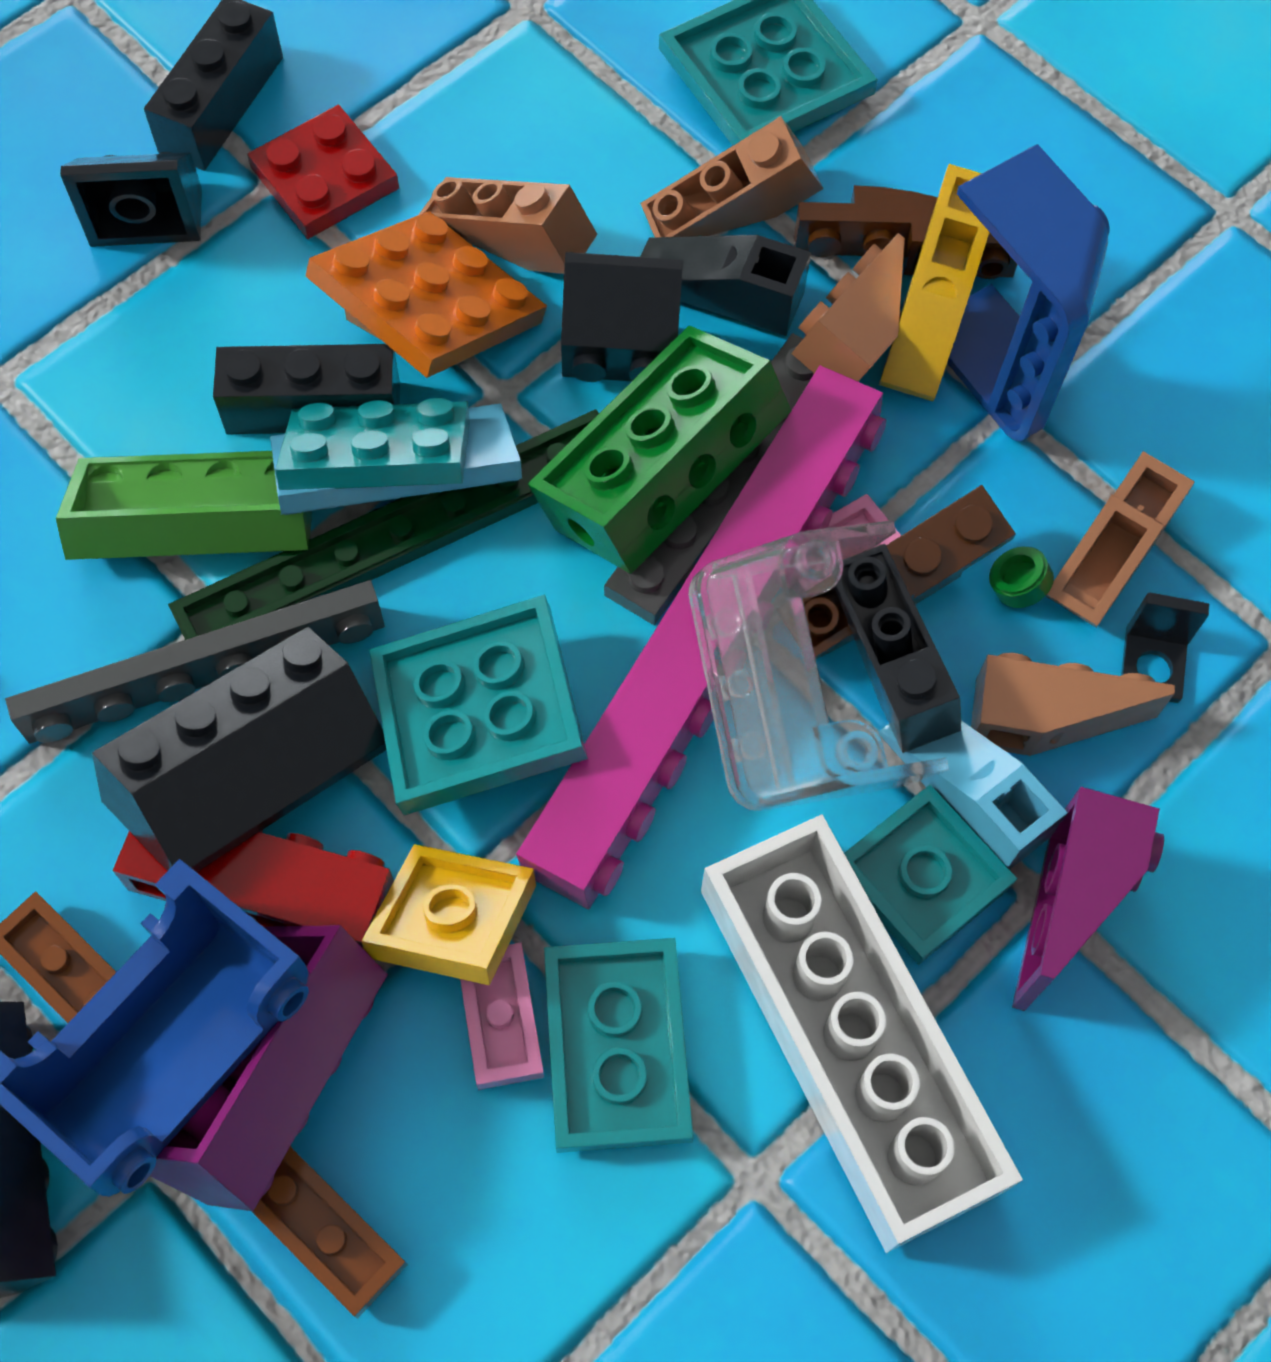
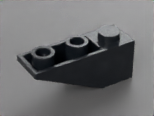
(739, 276)
(897, 651)

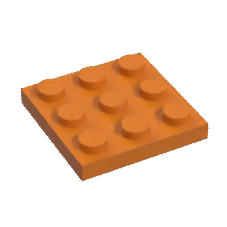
(426, 292)

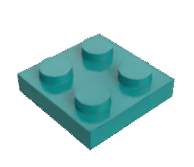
(927, 873)

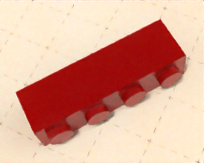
(279, 881)

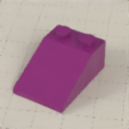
(1085, 874)

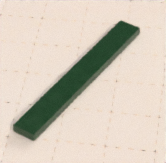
(370, 543)

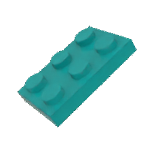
(374, 445)
(617, 1045)

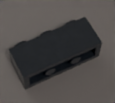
(214, 81)
(264, 383)

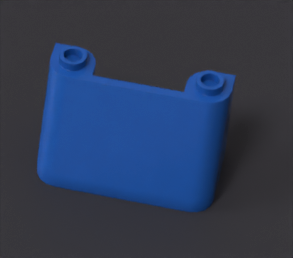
(155, 1037)

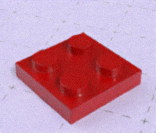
(323, 171)

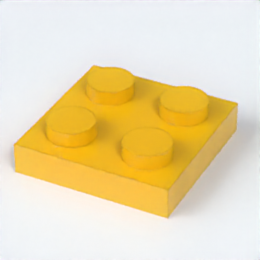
(450, 914)

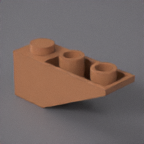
(737, 187)
(515, 219)
(862, 316)
(1045, 706)

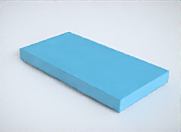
(488, 460)

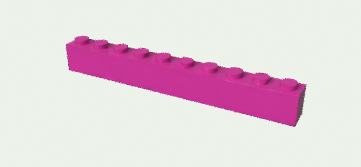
(665, 693)

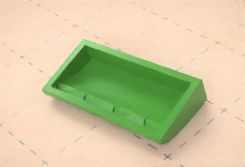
(177, 507)

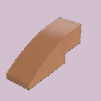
(1120, 539)

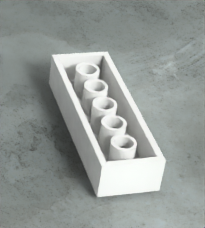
(857, 1033)

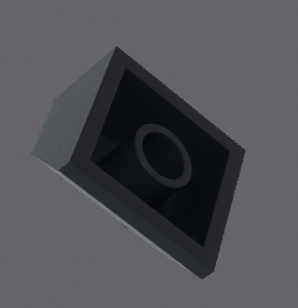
(135, 198)
(617, 314)

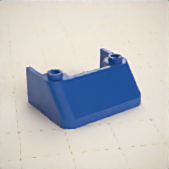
(1061, 245)

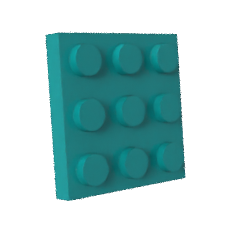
(765, 63)
(475, 705)

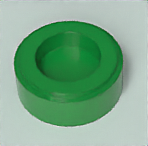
(1021, 577)

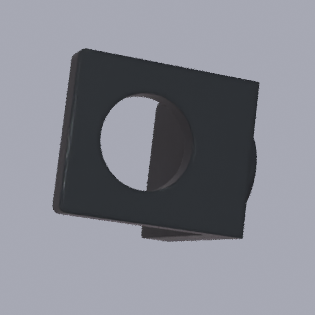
(1163, 628)

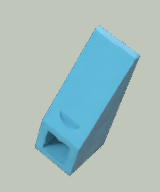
(989, 792)

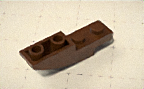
(876, 218)
(926, 559)

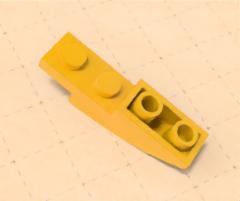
(937, 293)

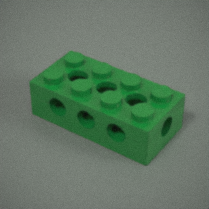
(661, 447)

